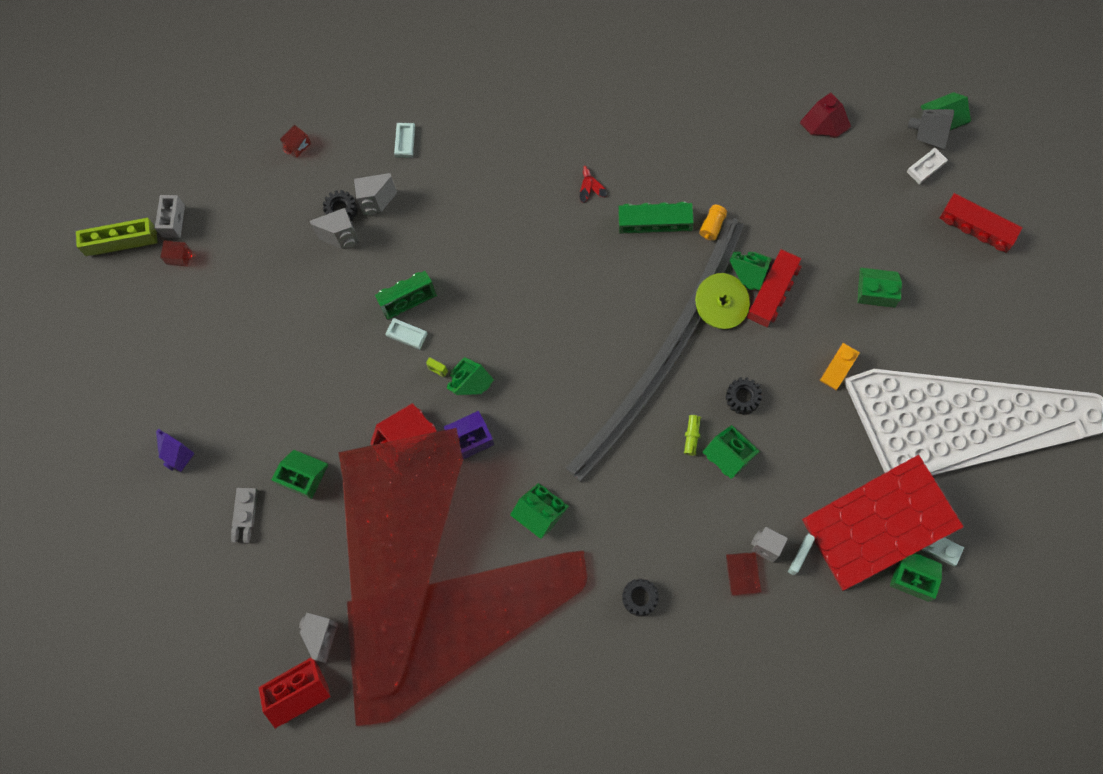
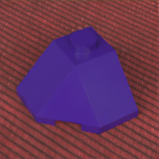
(172, 451)

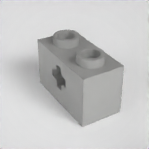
(170, 216)
(768, 544)

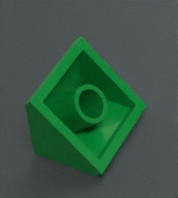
(953, 101)

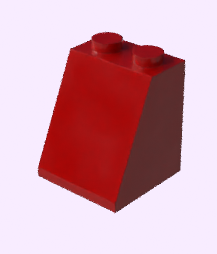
(401, 425)

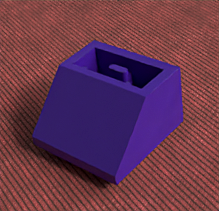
(472, 434)

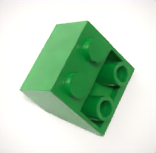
(300, 473)
(539, 510)
(918, 577)

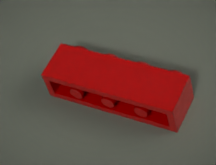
(980, 223)
(774, 287)

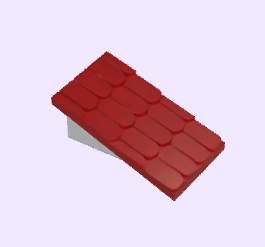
(882, 522)

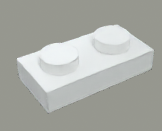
(927, 166)

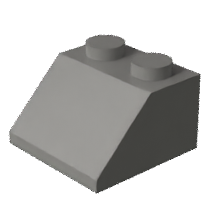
(374, 192)
(335, 229)
(318, 635)

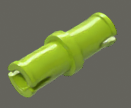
(692, 435)

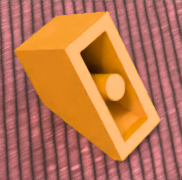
(839, 366)

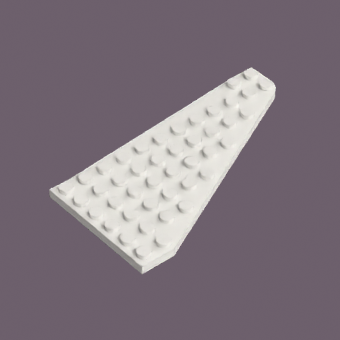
(966, 420)

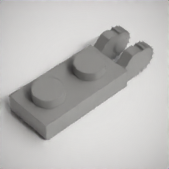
(244, 513)

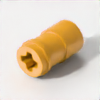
(713, 222)

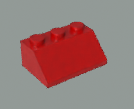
(293, 692)

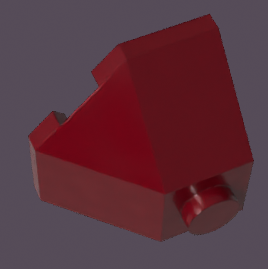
(826, 118)

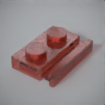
(743, 574)

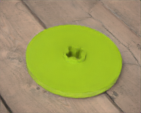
(734, 294)

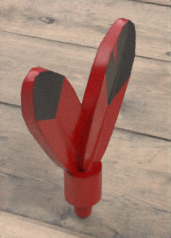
(588, 184)

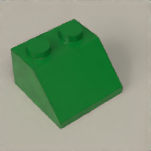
(879, 287)
(730, 451)

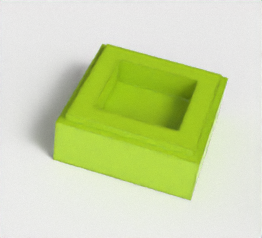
(436, 367)

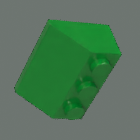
(406, 294)

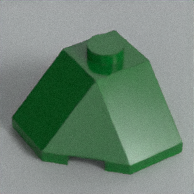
(750, 268)
(469, 378)

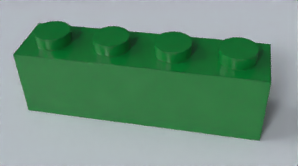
(655, 217)

